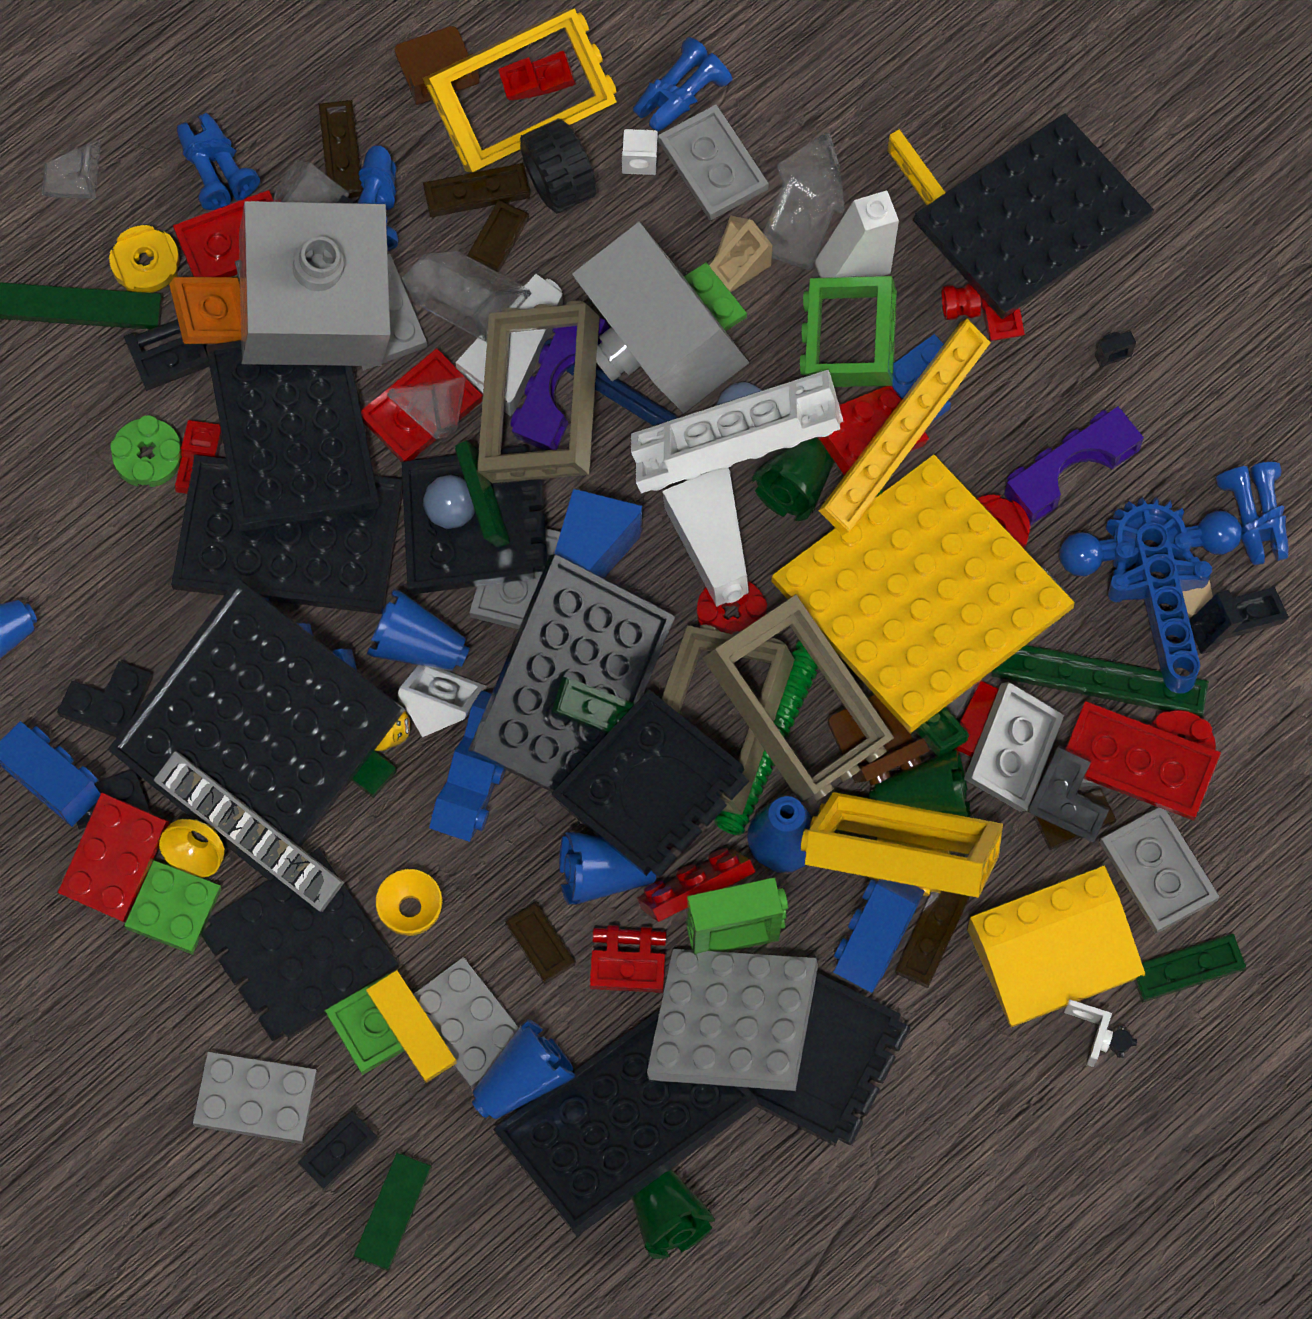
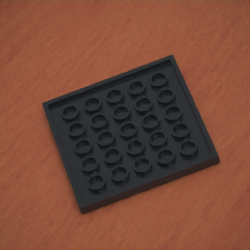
(260, 716)

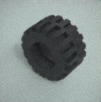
(558, 165)

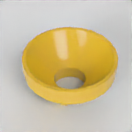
(189, 854)
(405, 885)

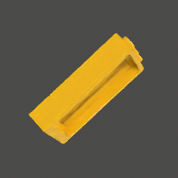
(453, 115)
(898, 862)

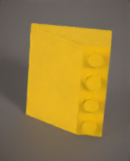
(1056, 946)

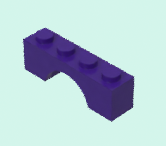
(539, 419)
(1106, 441)

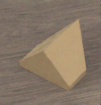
(741, 253)

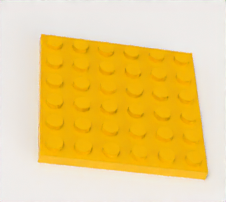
(923, 593)

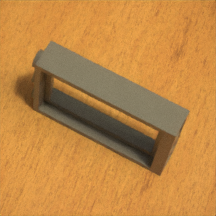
(548, 463)
(771, 651)
(721, 664)

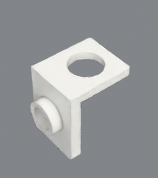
(639, 152)
(1098, 1016)

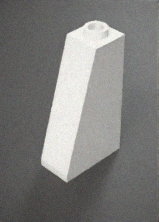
(862, 240)
(522, 351)
(709, 529)

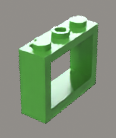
(852, 374)
(736, 917)

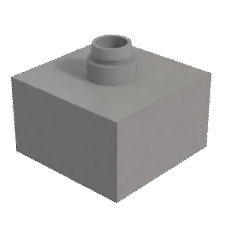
(314, 283)
(656, 321)

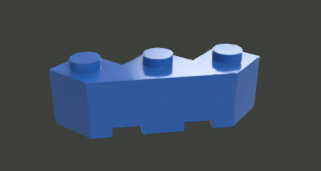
(469, 785)

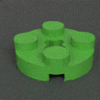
(145, 471)

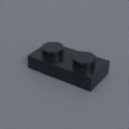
(338, 1151)

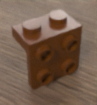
(430, 54)
(900, 752)

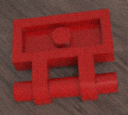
(628, 970)

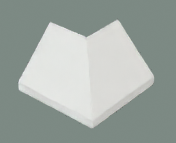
(437, 698)

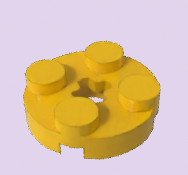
(153, 243)

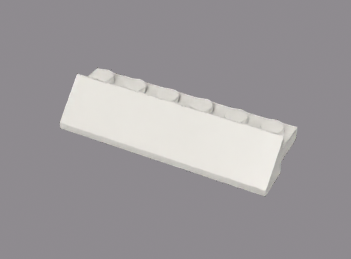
(735, 431)

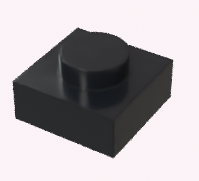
(1115, 348)

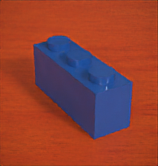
(48, 773)
(876, 932)

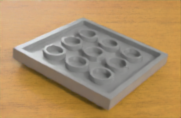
(733, 1019)

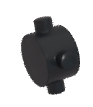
(1121, 1041)

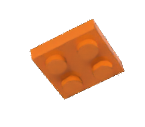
(207, 309)

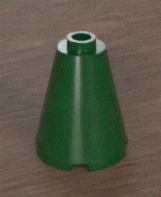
(794, 479)
(929, 785)
(670, 1216)

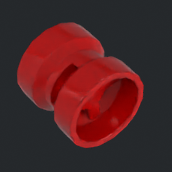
(960, 302)

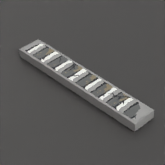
(249, 831)

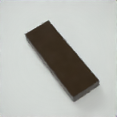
(340, 145)
(476, 190)
(931, 937)

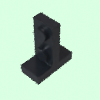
(1230, 617)

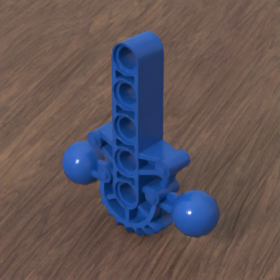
(1216, 533)

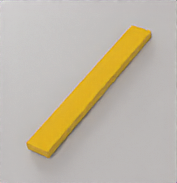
(904, 427)

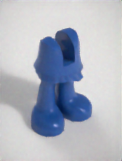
(676, 100)
(215, 146)
(378, 182)
(1272, 522)

